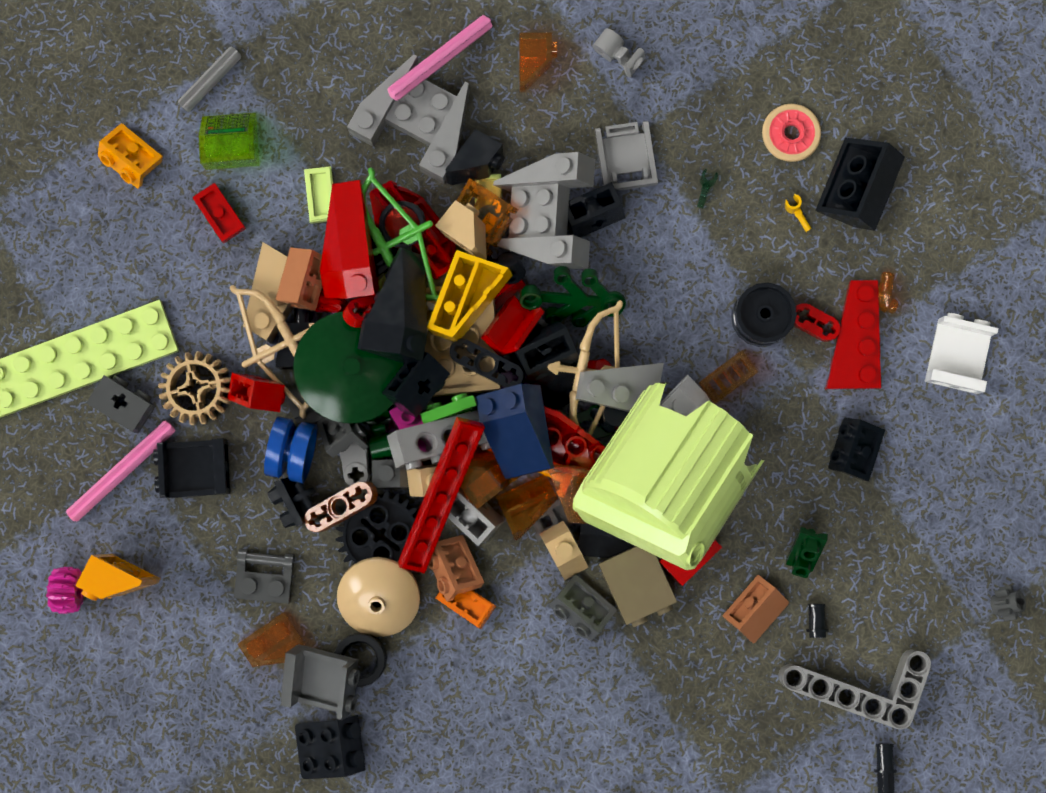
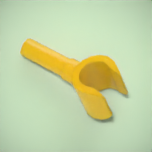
(798, 212)

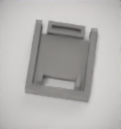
(626, 152)

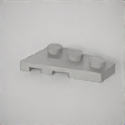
(617, 386)

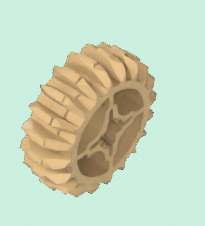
(199, 400)

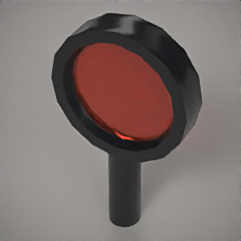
(392, 221)

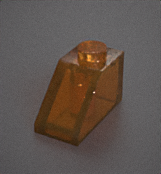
(535, 57)

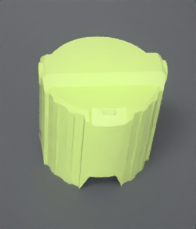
(668, 479)

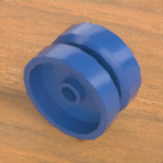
(290, 449)

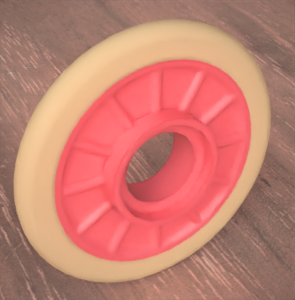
(786, 148)

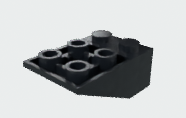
(541, 349)

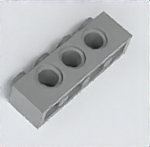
(405, 447)

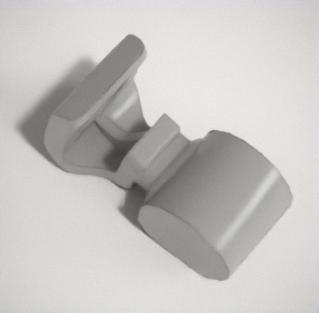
(611, 47)

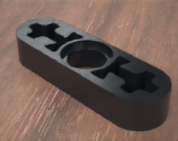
(473, 348)

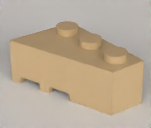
(267, 280)

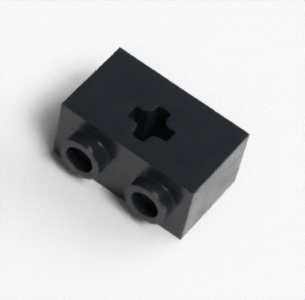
(595, 210)
(416, 385)

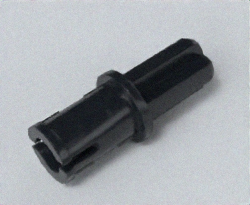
(885, 768)

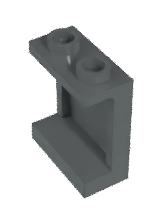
(320, 680)

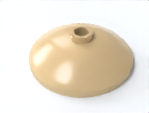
(382, 582)

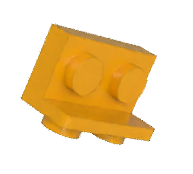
(128, 155)

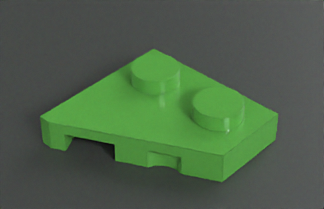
(459, 405)

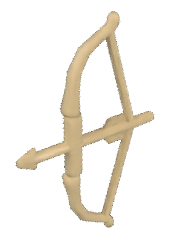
(267, 353)
(583, 361)

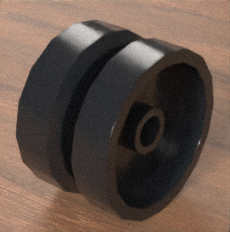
(776, 304)

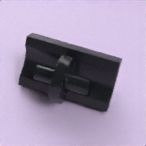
(295, 498)

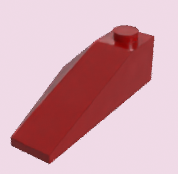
(570, 442)

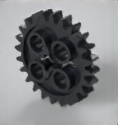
(395, 515)

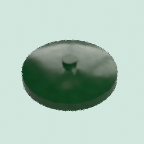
(337, 376)

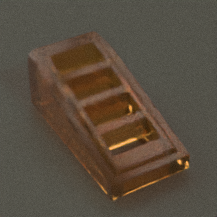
(745, 359)

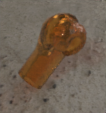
(885, 293)

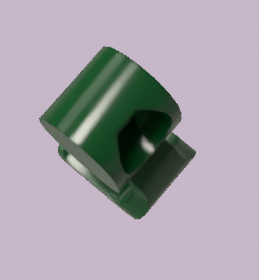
(378, 441)

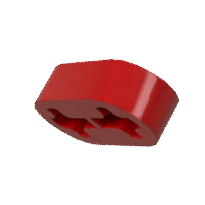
(358, 305)
(820, 317)

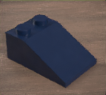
(516, 429)

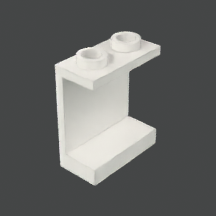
(960, 353)

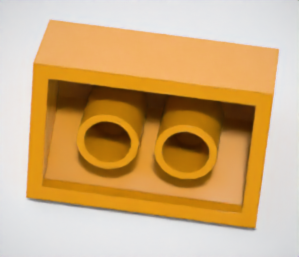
(111, 577)

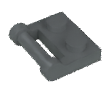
(263, 585)

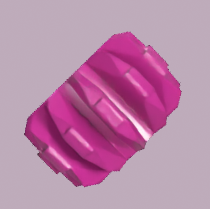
(62, 592)

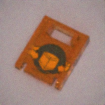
(492, 211)

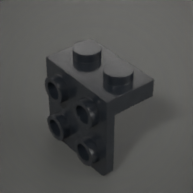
(330, 748)

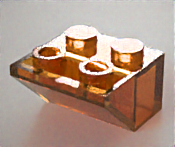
(484, 479)

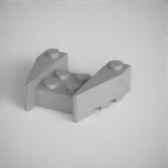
(423, 114)
(543, 204)

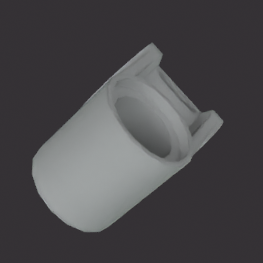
(354, 458)

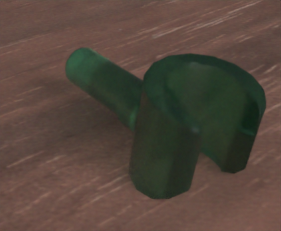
(706, 185)

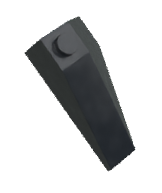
(399, 316)

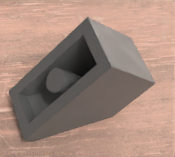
(388, 476)

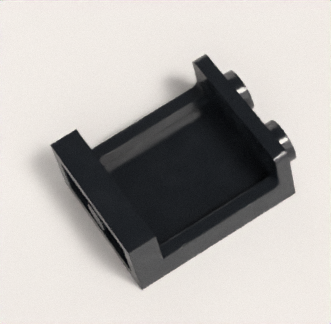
(192, 468)

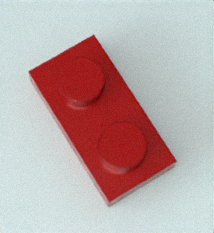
(219, 213)

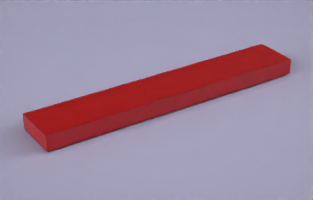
(441, 494)

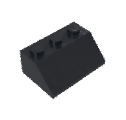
(860, 182)

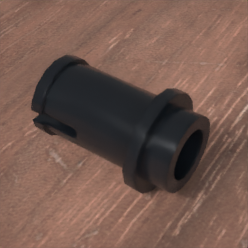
(817, 624)

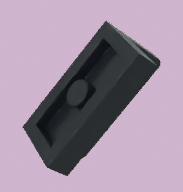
(598, 543)

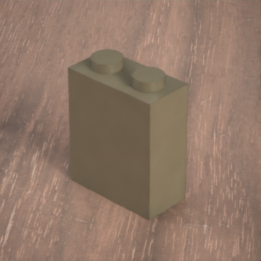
(637, 585)

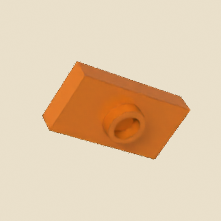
(470, 606)

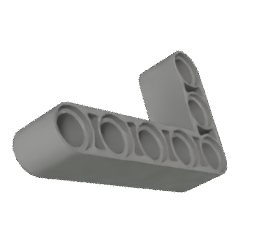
(859, 696)

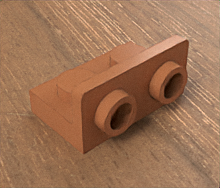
(454, 567)

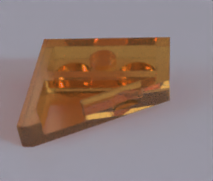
(567, 482)
(526, 504)
(271, 642)

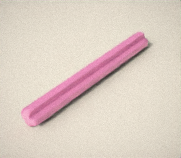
(439, 58)
(120, 471)

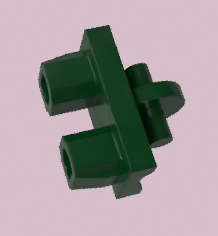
(806, 551)

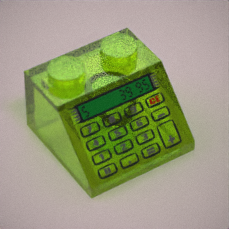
(229, 141)

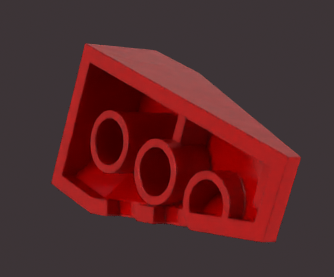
(347, 253)

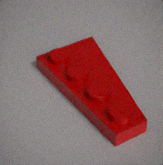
(858, 343)

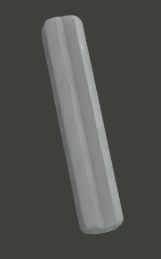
(209, 79)

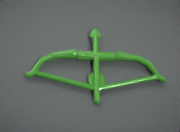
(406, 235)

